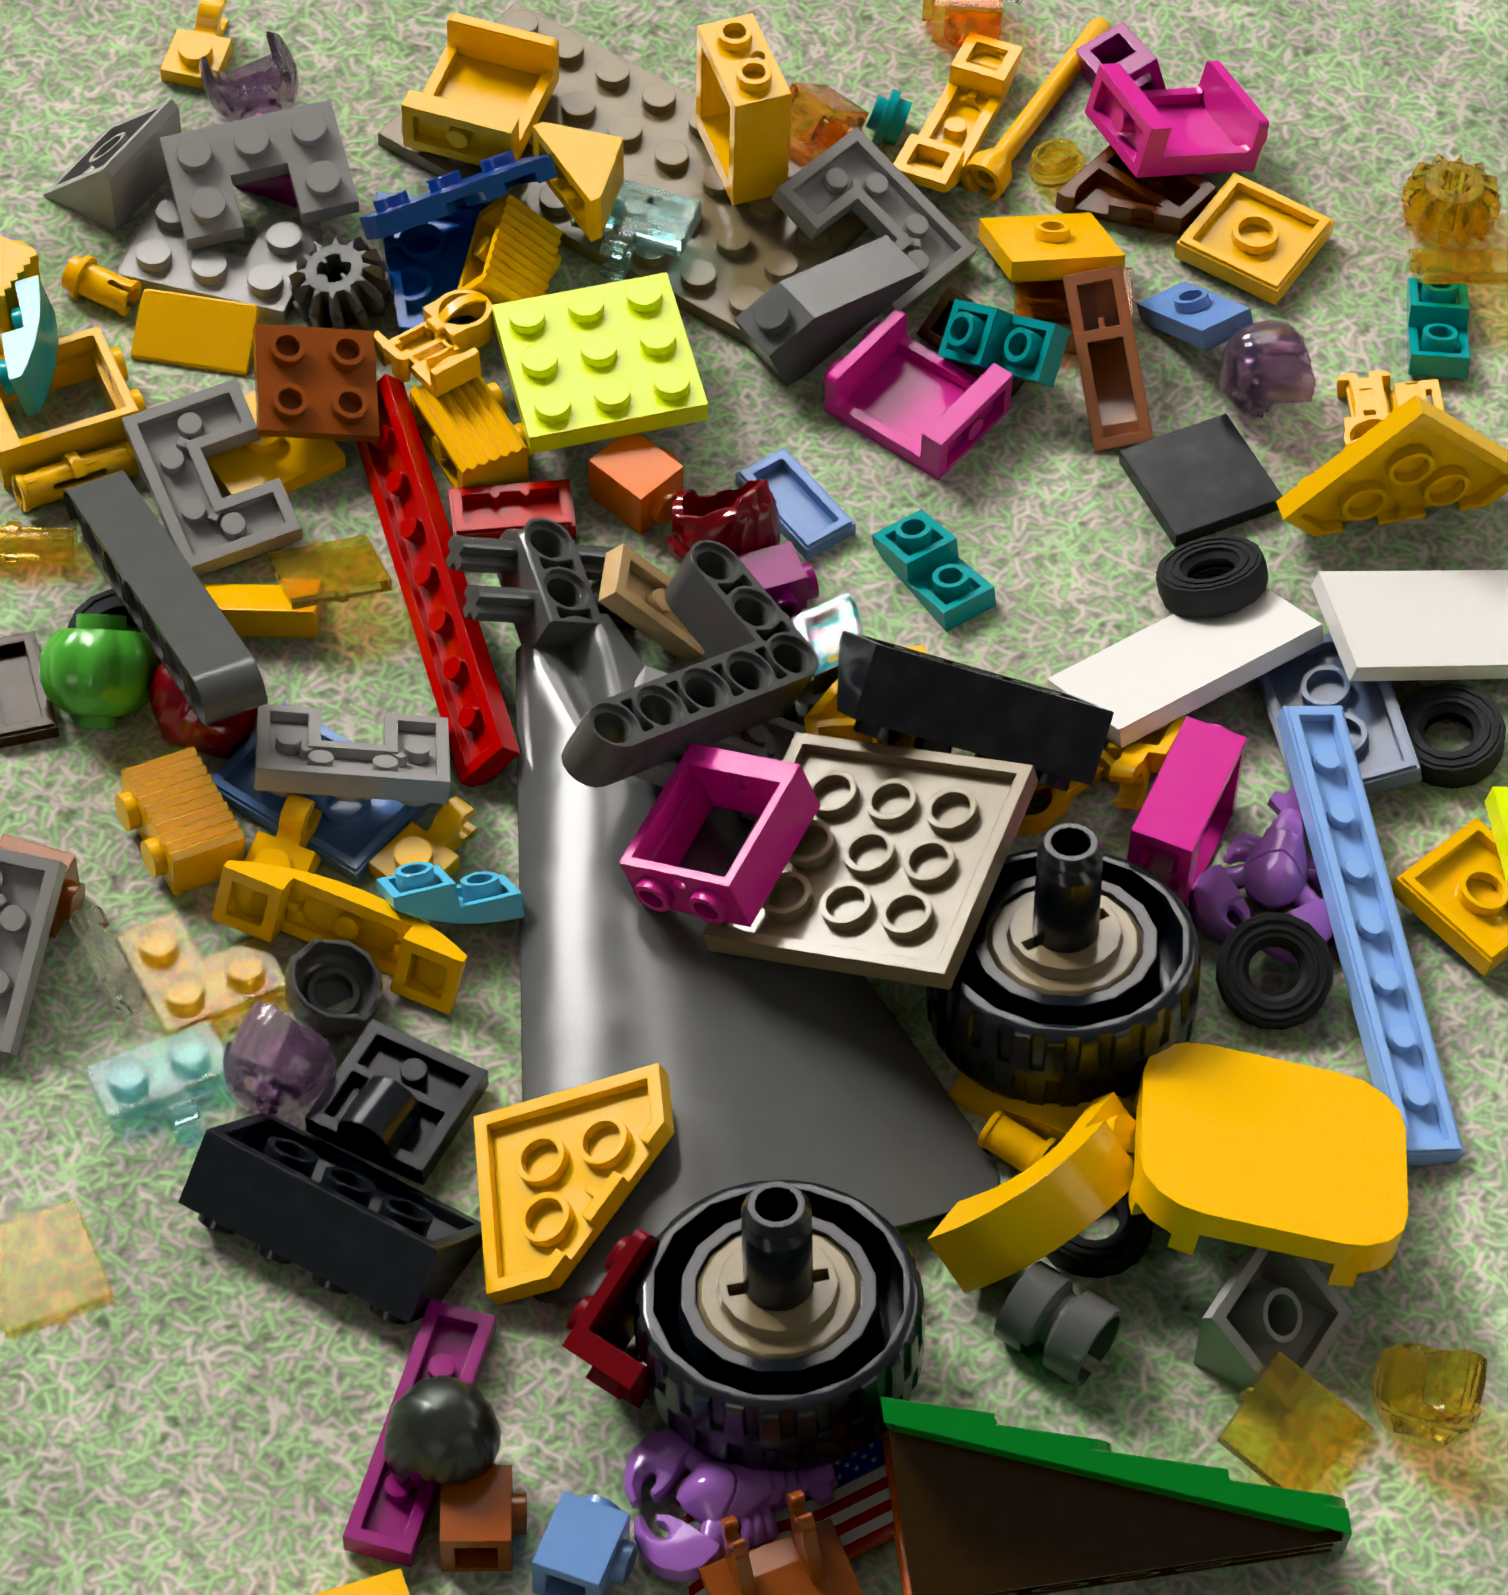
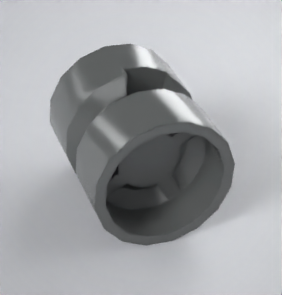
(1052, 1320)

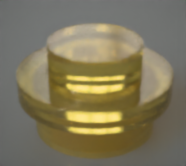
(1055, 163)

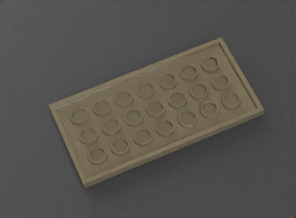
(734, 248)

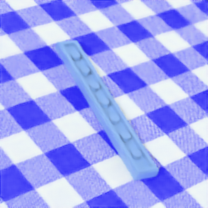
(1368, 929)

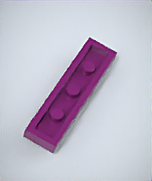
(391, 1516)

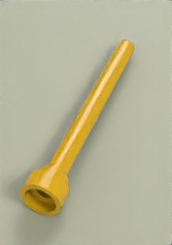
(993, 166)

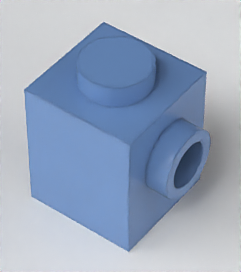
(584, 1548)

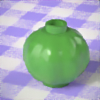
(97, 670)

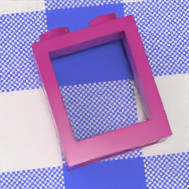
(730, 781)
(1188, 805)

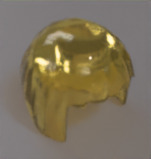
(1428, 1393)

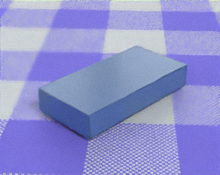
(805, 509)

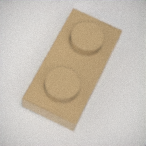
(636, 594)

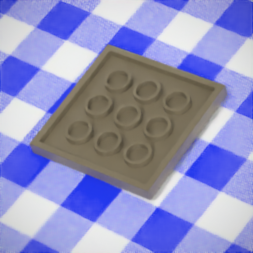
(889, 863)

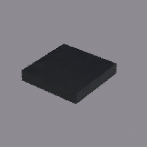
(1200, 479)

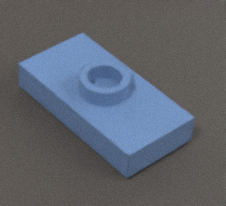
(1195, 315)

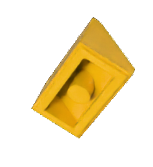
(195, 331)
(263, 611)

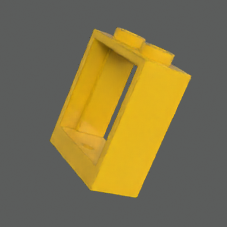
(742, 108)
(78, 359)

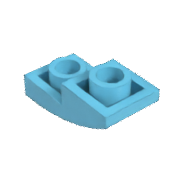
(432, 895)

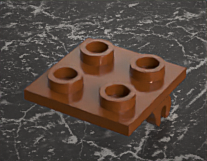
(315, 383)
(800, 1564)

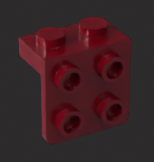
(605, 1323)

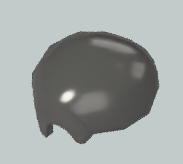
(329, 974)

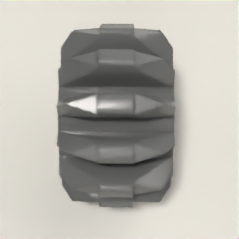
(340, 284)

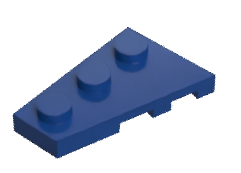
(447, 192)
(428, 262)

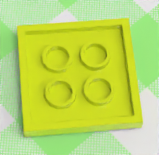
(599, 362)

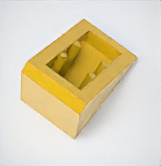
(588, 172)

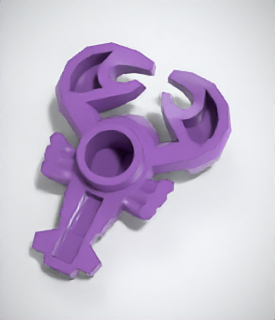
(1272, 876)
(708, 1495)

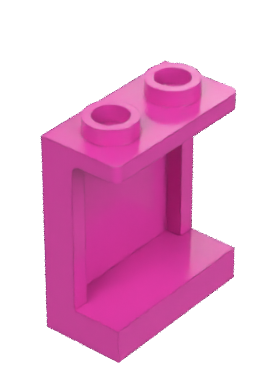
(1179, 128)
(914, 398)

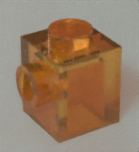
(956, 18)
(820, 118)

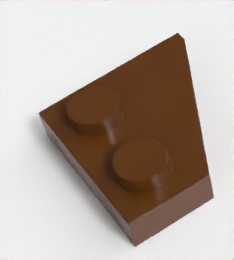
(1116, 195)

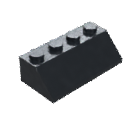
(969, 710)
(330, 1215)

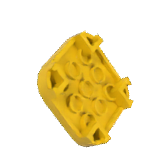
(1269, 1158)

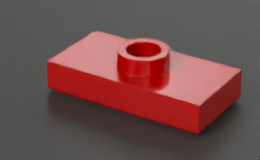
(495, 508)

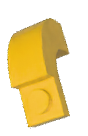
(1045, 1204)

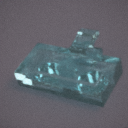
(645, 219)
(161, 1078)

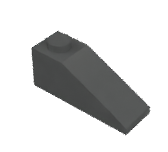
(825, 306)

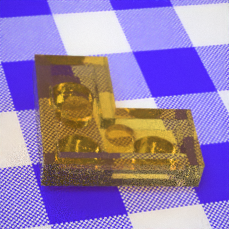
(191, 989)

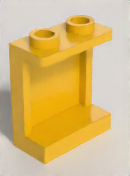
(482, 91)

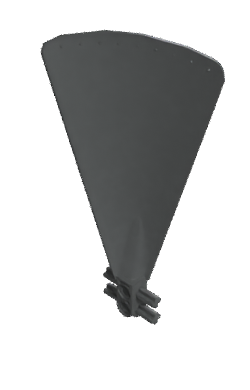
(763, 1057)

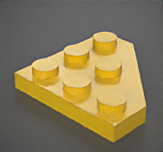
(1397, 469)
(560, 1173)

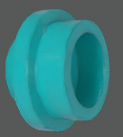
(888, 117)

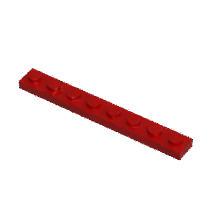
(434, 594)

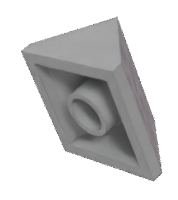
(119, 168)
(1268, 1308)

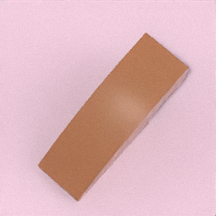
(1107, 358)

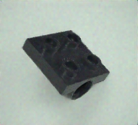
(397, 1101)

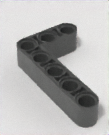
(752, 675)

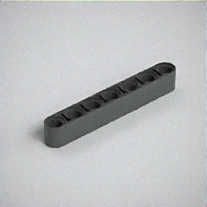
(165, 598)

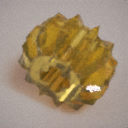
(1450, 201)

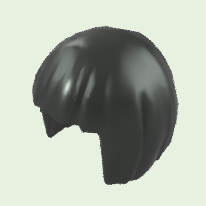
(441, 1432)

